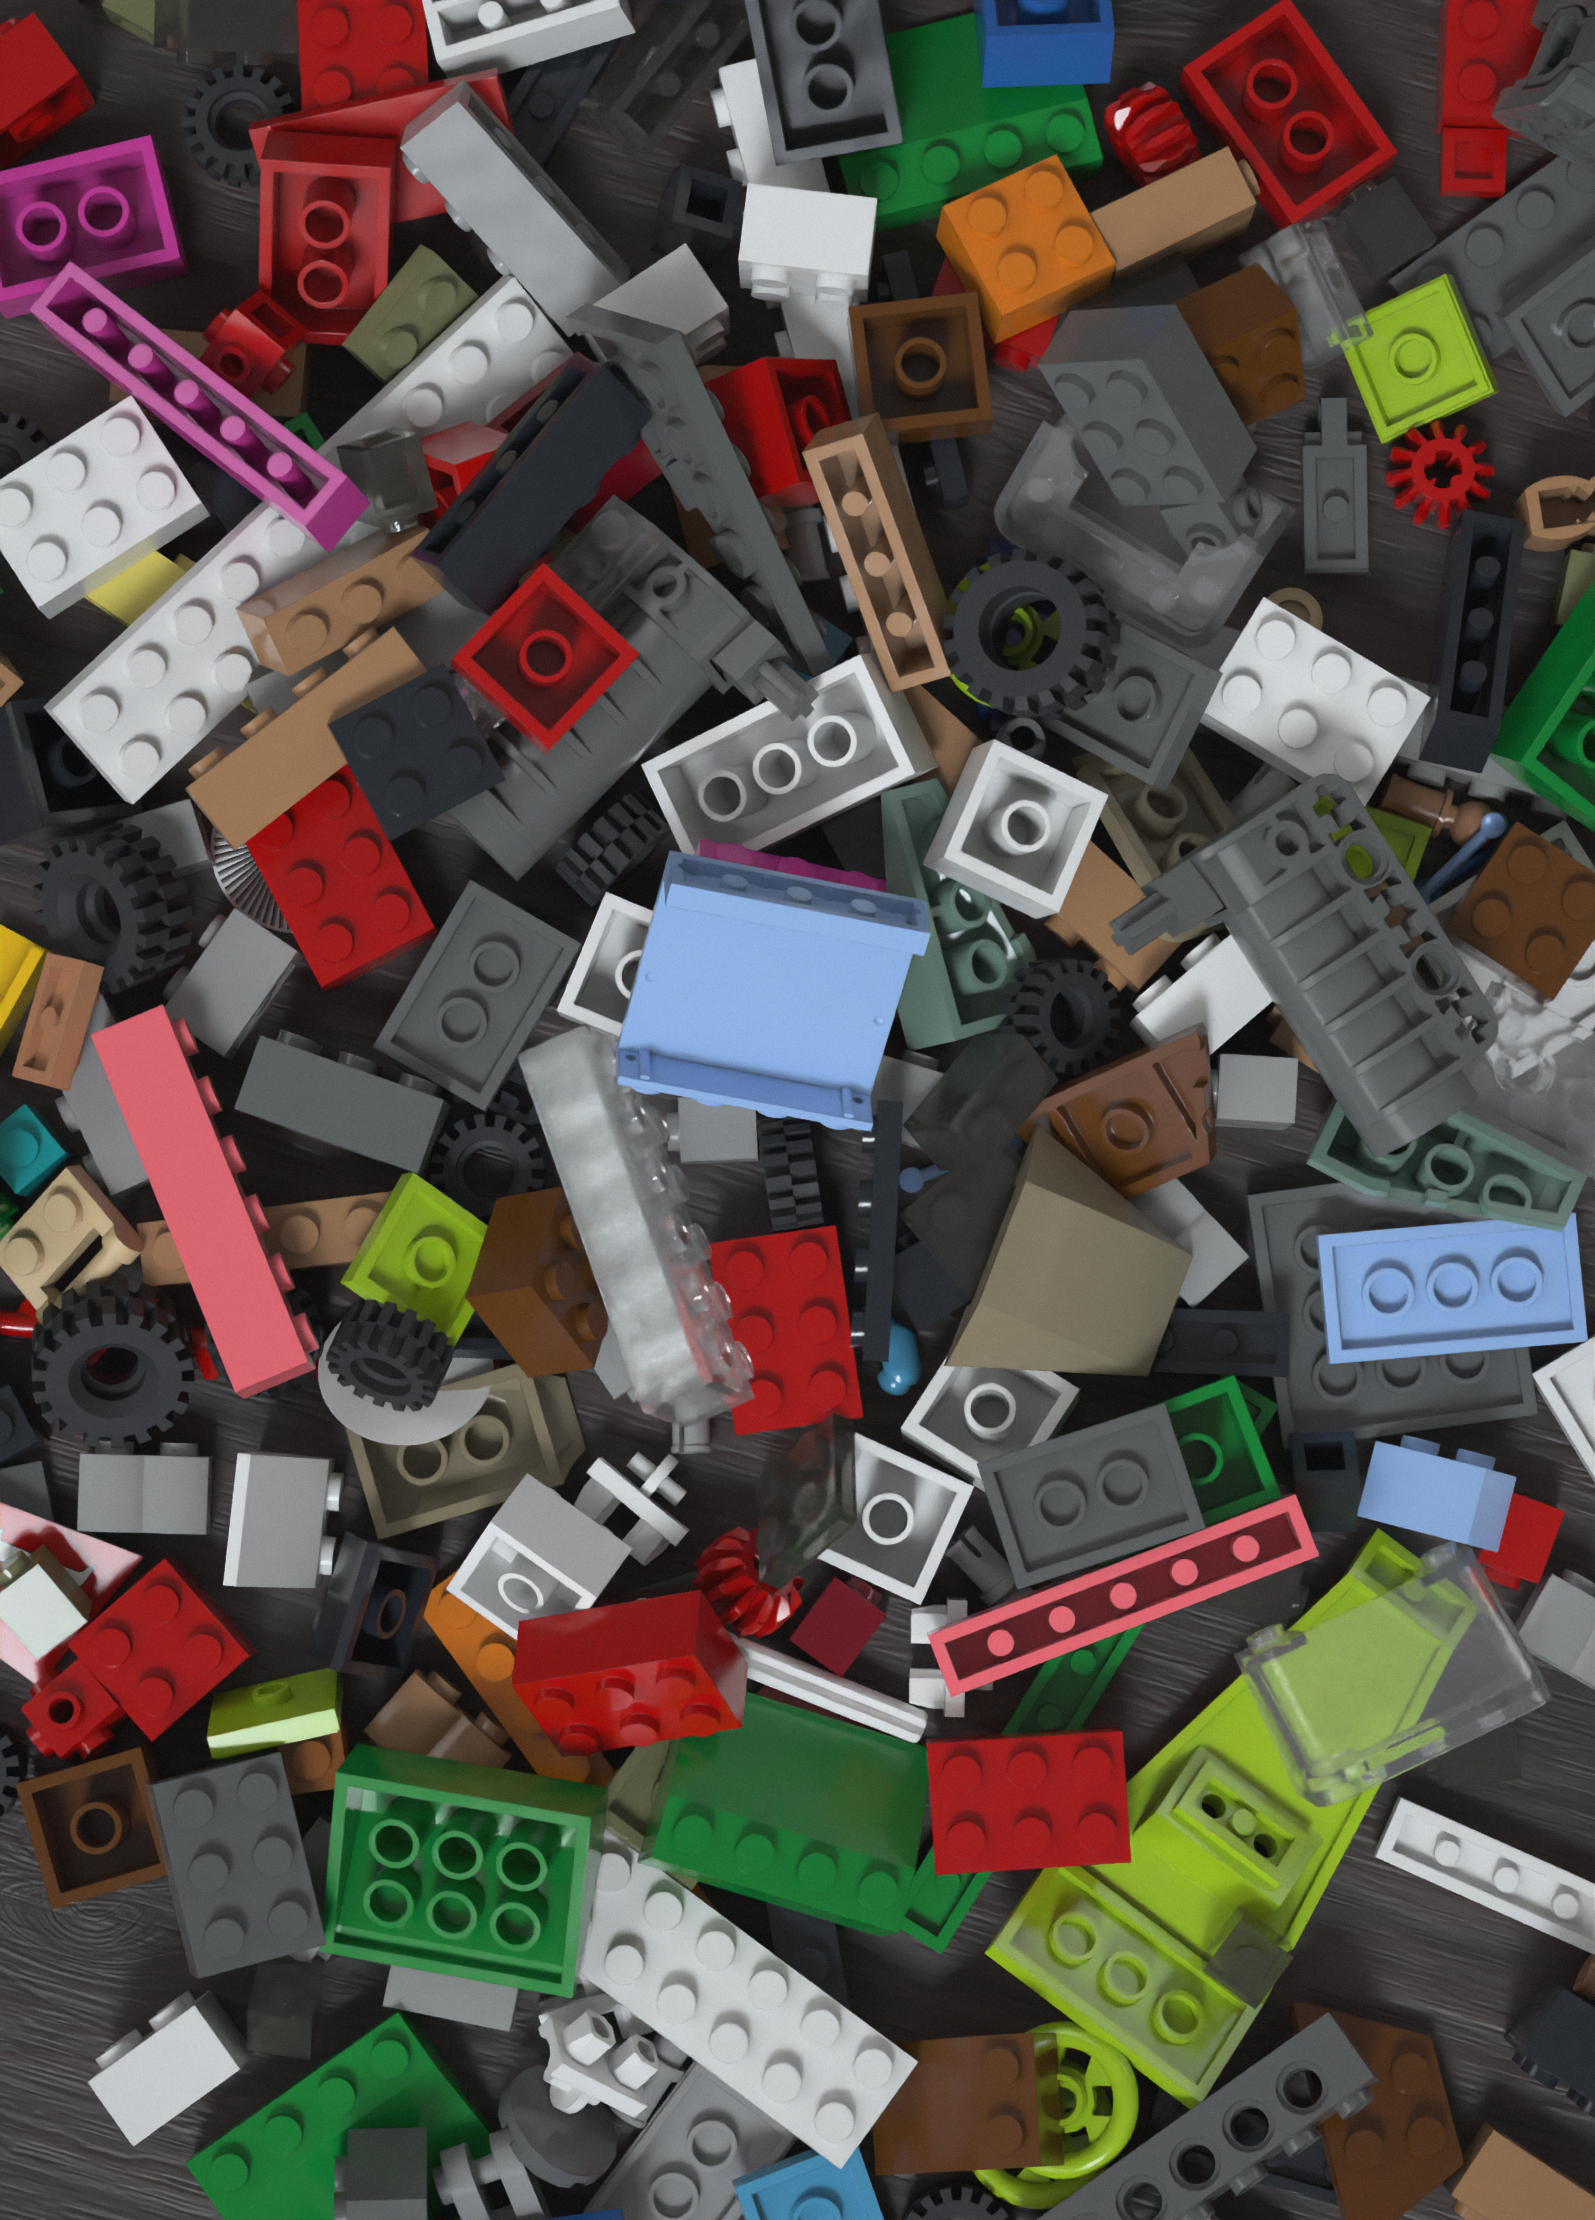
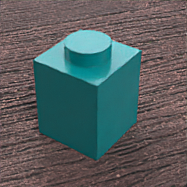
(30, 1150)

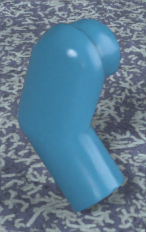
(904, 1361)

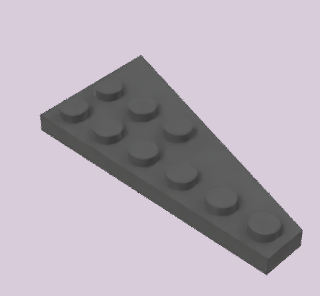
(708, 472)

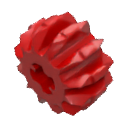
(1149, 134)
(1419, 460)
(733, 1587)

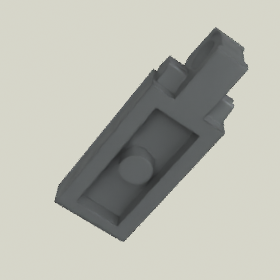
(1334, 495)

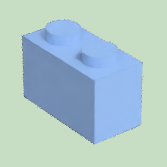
(1436, 1494)

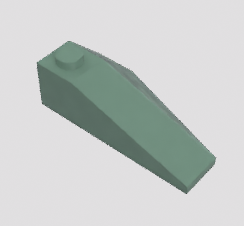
(971, 943)
(1453, 1168)

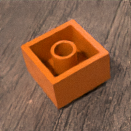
(1025, 248)

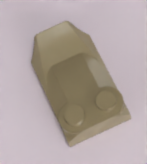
(1157, 825)
(517, 1431)

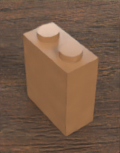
(1180, 213)

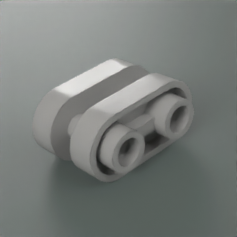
(464, 2180)

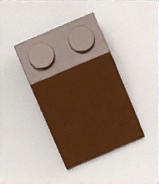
(974, 2107)

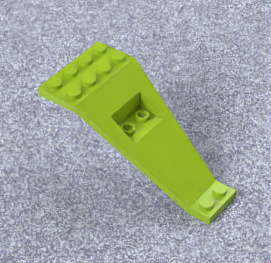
(1128, 1939)

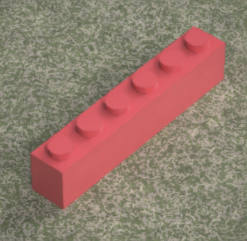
(204, 1201)
(1121, 1594)

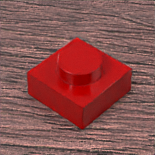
(1472, 162)

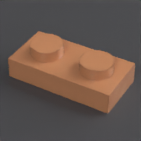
(58, 1021)

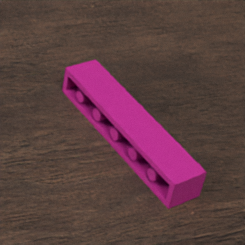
(200, 406)

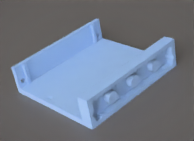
(767, 990)

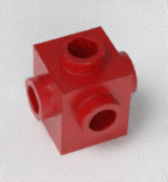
(253, 345)
(51, 1711)

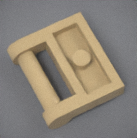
(58, 1232)

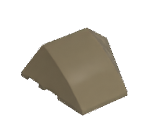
(1071, 1276)

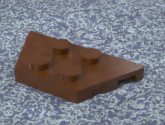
(1138, 1115)
(1403, 2138)

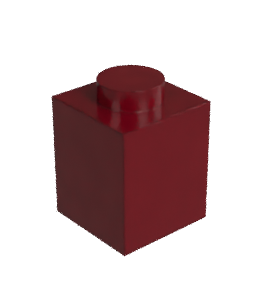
(840, 1623)

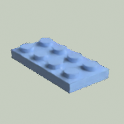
(1449, 1289)

